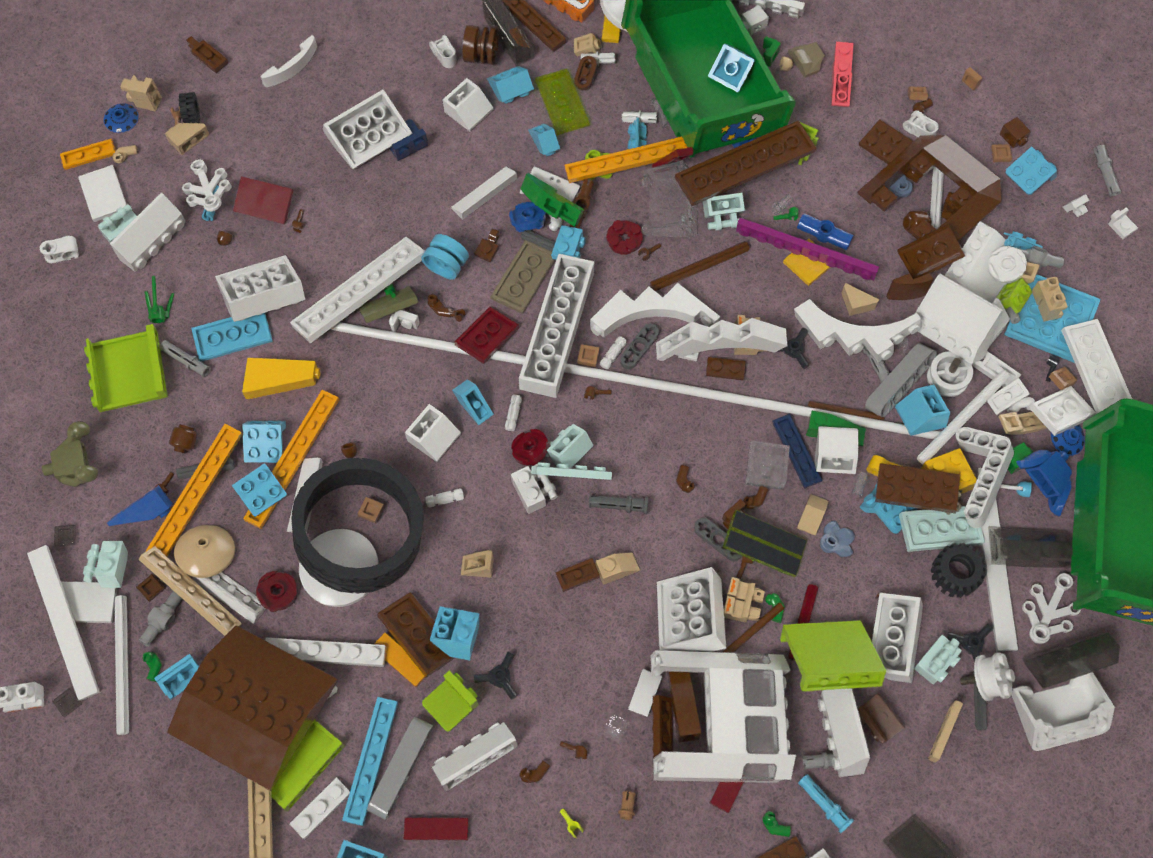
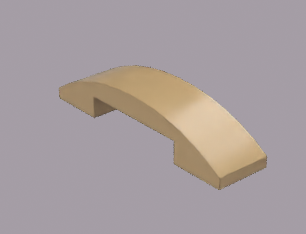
(1021, 423)

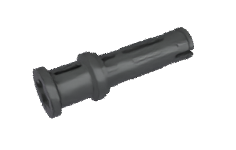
(628, 504)

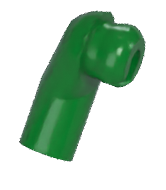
(153, 663)

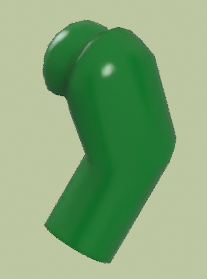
(773, 599)
(773, 826)

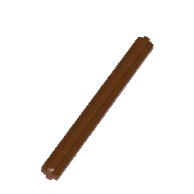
(699, 266)

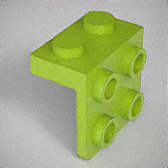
(450, 701)

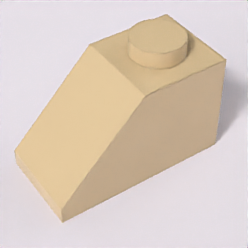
(186, 136)
(616, 567)

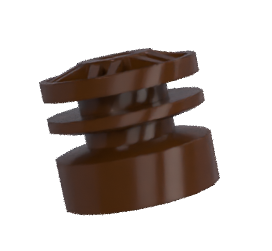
(480, 45)

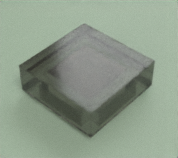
(64, 535)
(66, 702)

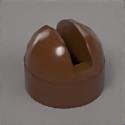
(224, 238)
(349, 450)

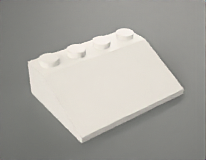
(366, 129)
(973, 269)
(260, 288)
(958, 319)
(691, 612)

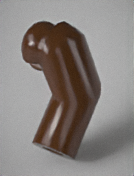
(921, 106)
(756, 500)
(534, 775)

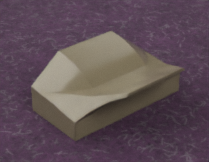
(807, 58)

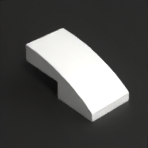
(645, 689)

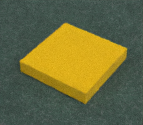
(805, 268)

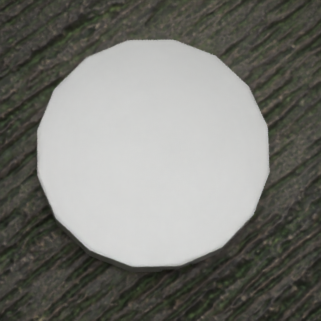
(1007, 264)

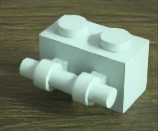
(721, 206)
(116, 223)
(569, 446)
(110, 565)
(938, 659)

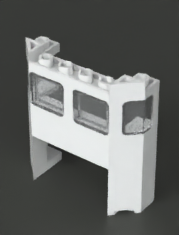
(742, 718)

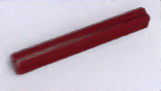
(807, 607)

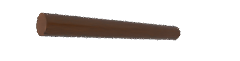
(845, 410)
(754, 629)

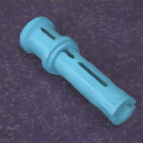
(832, 811)

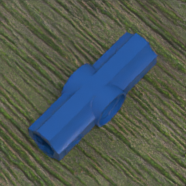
(816, 227)

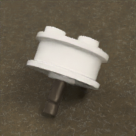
(949, 374)
(991, 676)

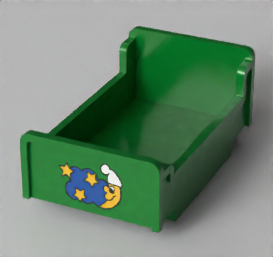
(676, 53)
(1115, 513)

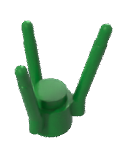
(156, 313)

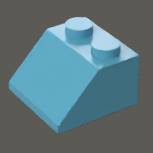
(511, 84)

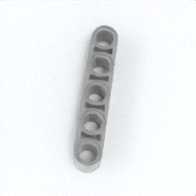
(900, 380)
(399, 768)

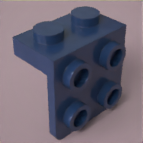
(411, 143)

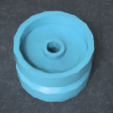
(445, 256)

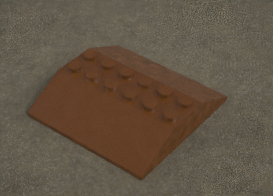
(250, 706)

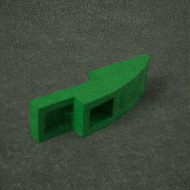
(550, 201)

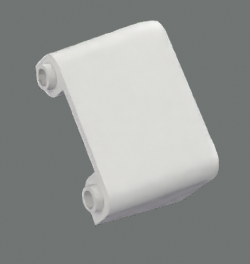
(1064, 712)

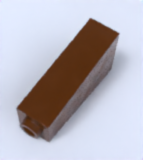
(684, 706)

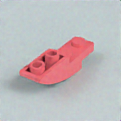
(842, 74)

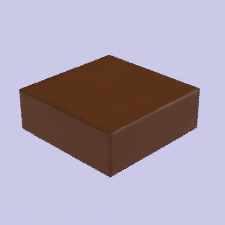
(150, 587)

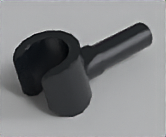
(1053, 362)

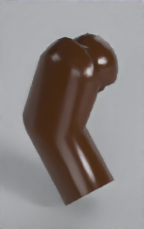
(682, 480)

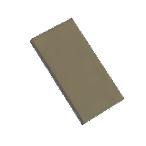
(523, 277)

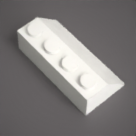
(148, 233)
(897, 634)
(844, 731)
(474, 756)

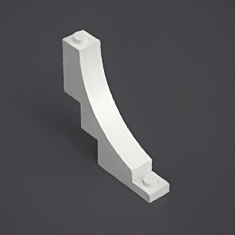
(675, 304)
(721, 335)

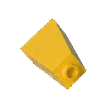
(277, 375)

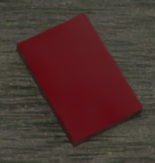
(263, 200)
(486, 335)

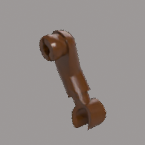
(435, 304)

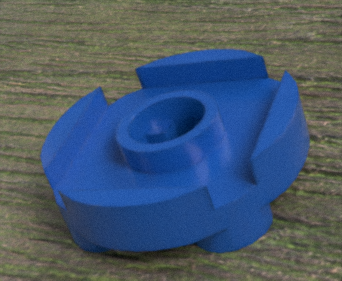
(520, 219)

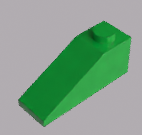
(821, 419)

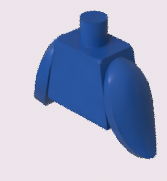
(1050, 475)

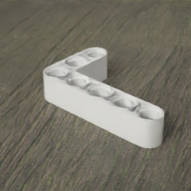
(988, 472)

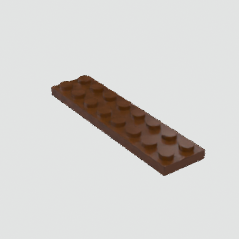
(745, 163)

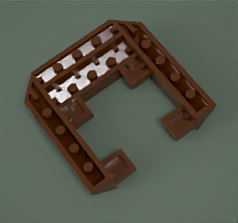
(978, 185)

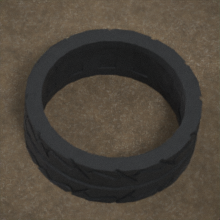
(357, 472)

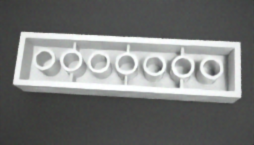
(556, 326)

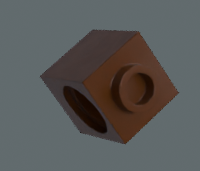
(1015, 133)

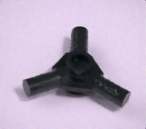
(795, 348)
(972, 642)
(499, 676)

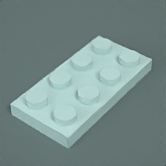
(937, 530)

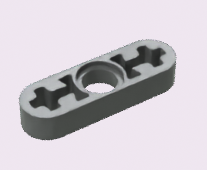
(640, 338)
(718, 531)

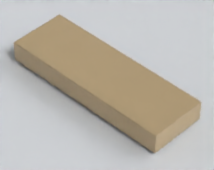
(945, 731)

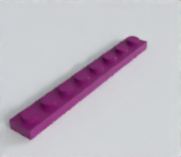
(812, 251)

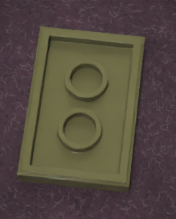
(387, 305)

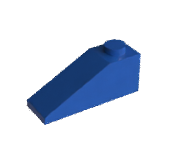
(148, 507)

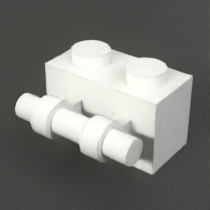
(529, 491)

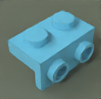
(568, 242)

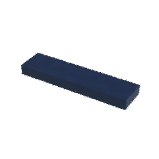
(798, 452)

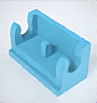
(177, 677)

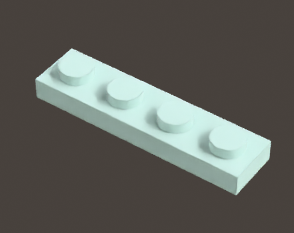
(579, 471)

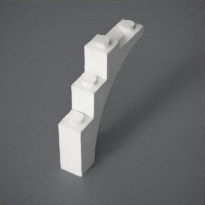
(853, 338)

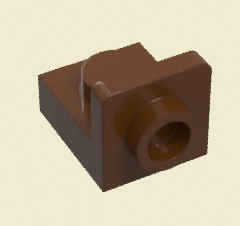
(727, 516)

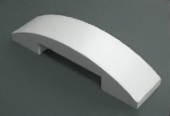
(292, 67)

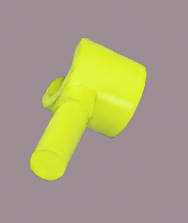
(571, 824)

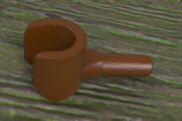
(297, 223)
(648, 251)
(591, 391)
(165, 483)
(743, 564)
(581, 751)

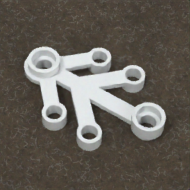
(211, 201)
(1049, 611)

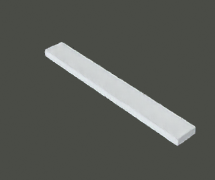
(998, 591)
(63, 623)

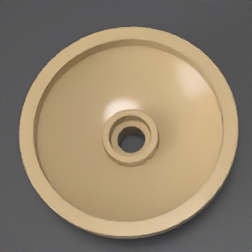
(204, 559)

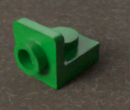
(772, 50)

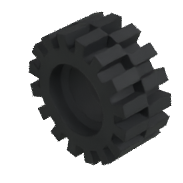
(189, 108)

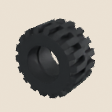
(951, 583)

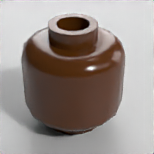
(913, 219)
(183, 438)

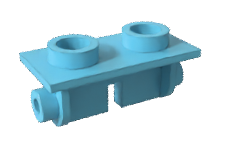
(637, 132)
(1016, 240)

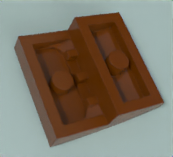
(908, 288)

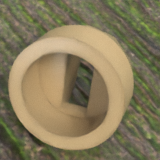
(786, 63)

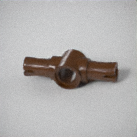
(584, 198)

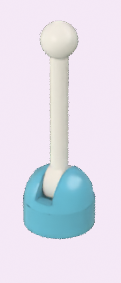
(1023, 488)

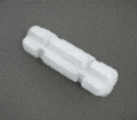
(613, 352)
(513, 412)
(444, 498)

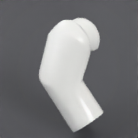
(555, 223)
(1026, 402)

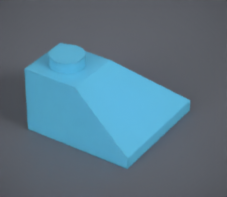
(731, 67)

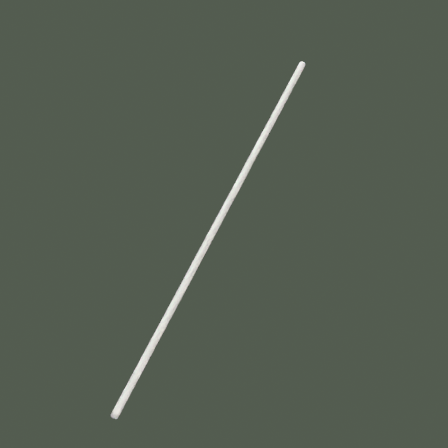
(636, 380)

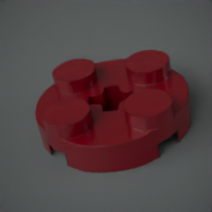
(620, 228)
(533, 455)
(273, 601)

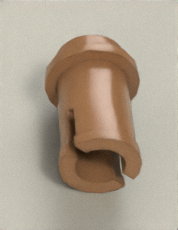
(627, 806)

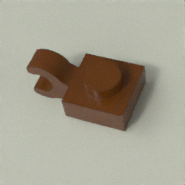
(488, 248)

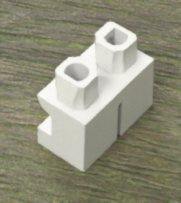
(21, 697)

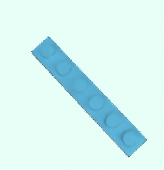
(370, 761)

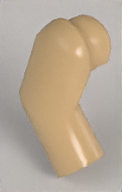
(123, 152)

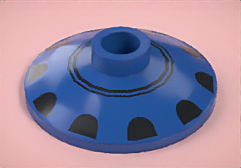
(124, 122)
(1069, 441)

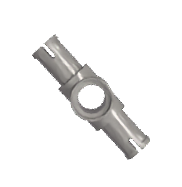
(1041, 257)
(160, 618)

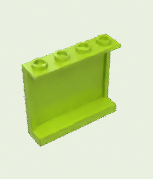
(126, 370)
(834, 655)
(306, 765)

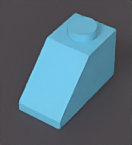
(545, 139)
(473, 401)

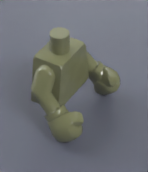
(70, 458)

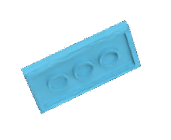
(229, 336)

